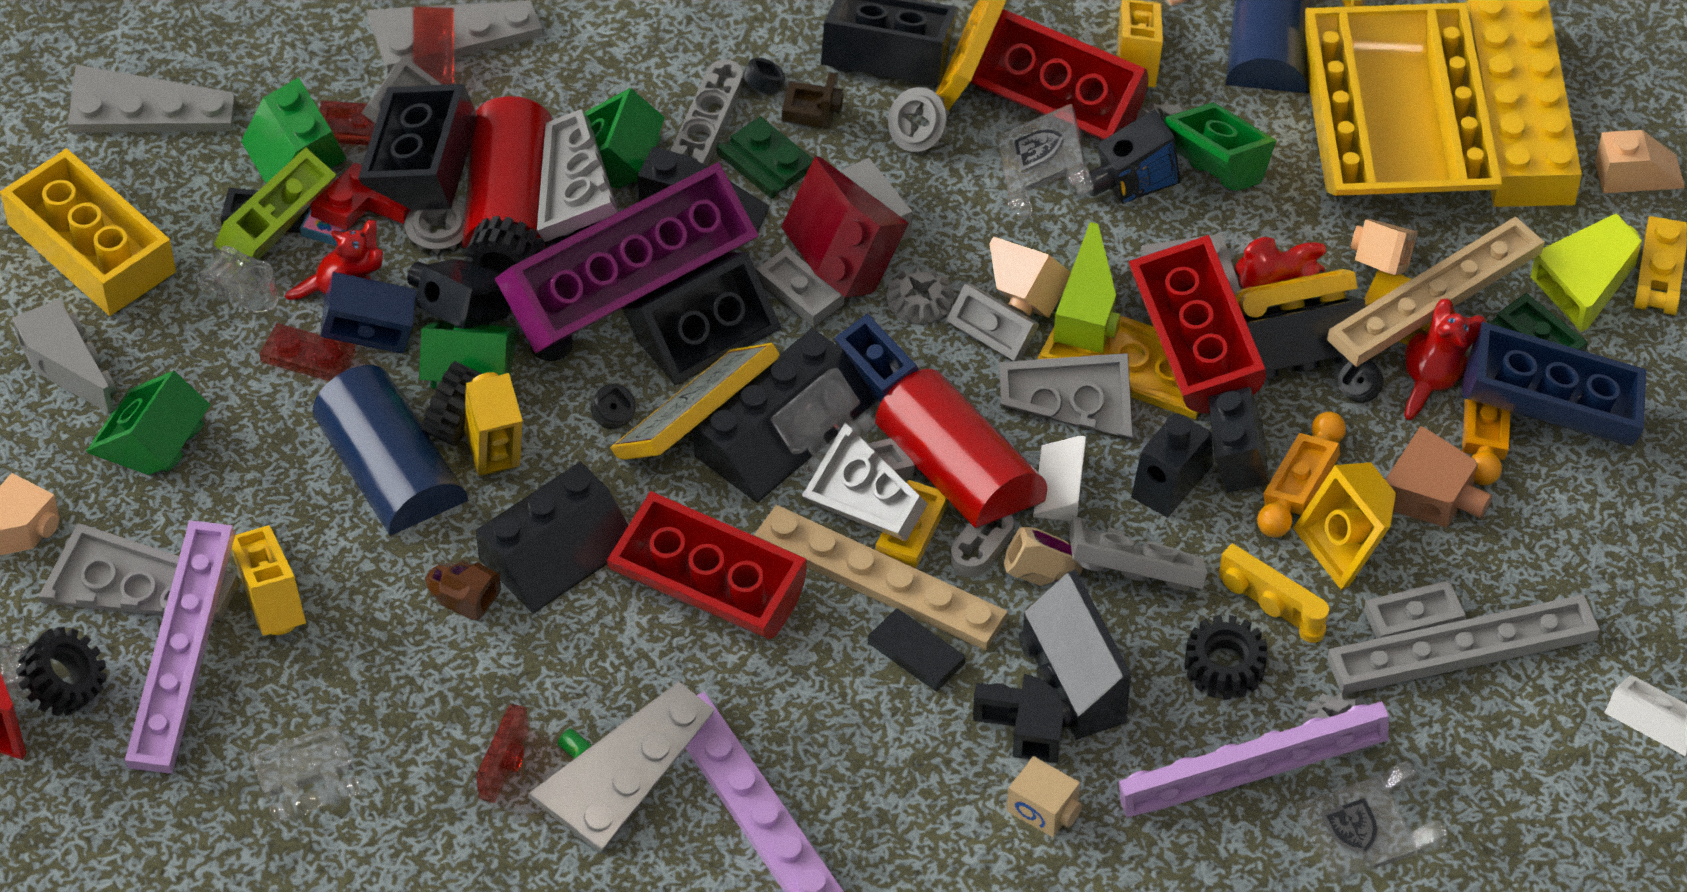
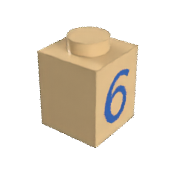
(1044, 797)

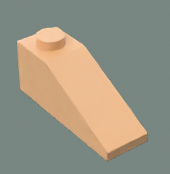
(1384, 246)

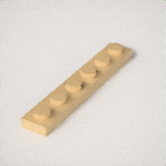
(1453, 278)
(885, 578)

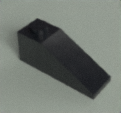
(667, 168)

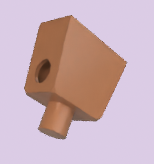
(1436, 481)

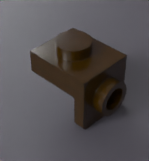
(813, 103)

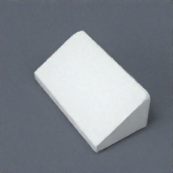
(1062, 469)
(1650, 712)

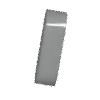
(989, 547)

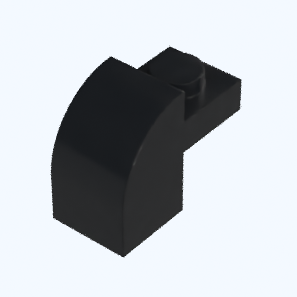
(1033, 711)

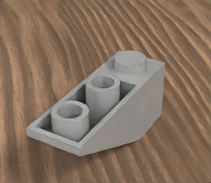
(58, 353)

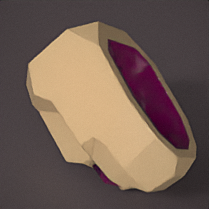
(1039, 557)

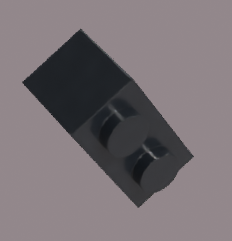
(1238, 439)

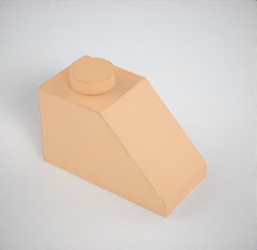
(1635, 163)
(1027, 277)
(25, 514)

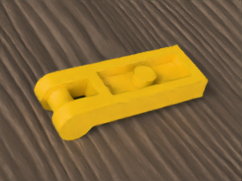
(1661, 265)
(1292, 292)
(1274, 592)

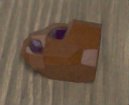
(464, 587)

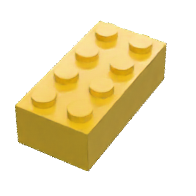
(88, 232)

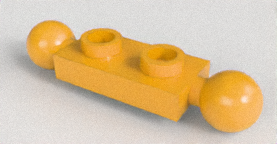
(1487, 437)
(1301, 474)

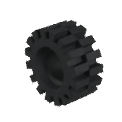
(502, 244)
(447, 409)
(1219, 677)
(45, 683)

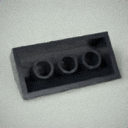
(740, 437)

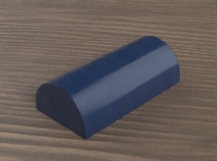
(1268, 45)
(1556, 384)
(386, 448)

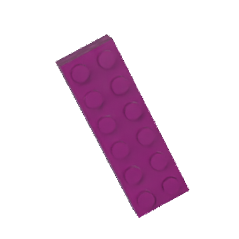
(626, 257)

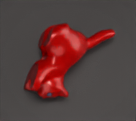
(354, 255)
(1267, 264)
(1439, 357)

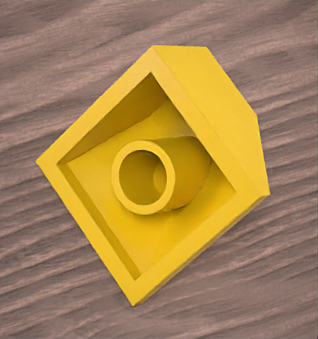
(1347, 519)

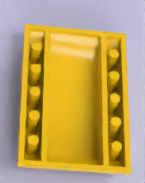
(1399, 100)

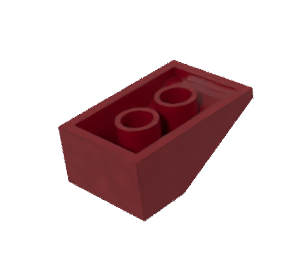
(842, 230)

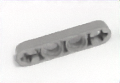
(710, 123)

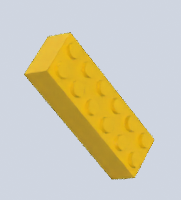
(1525, 102)

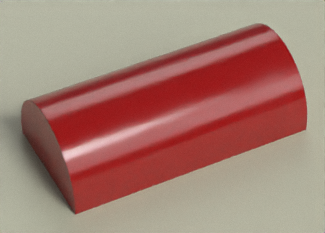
(1054, 70)
(505, 163)
(1198, 322)
(958, 449)
(710, 565)

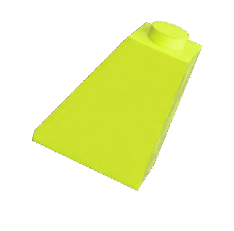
(1587, 268)

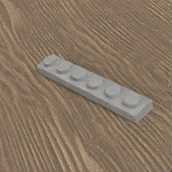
(1462, 644)

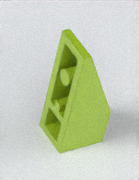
(276, 206)
(1089, 299)

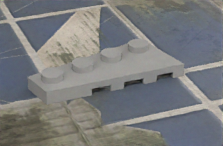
(475, 28)
(136, 103)
(572, 178)
(118, 575)
(616, 774)

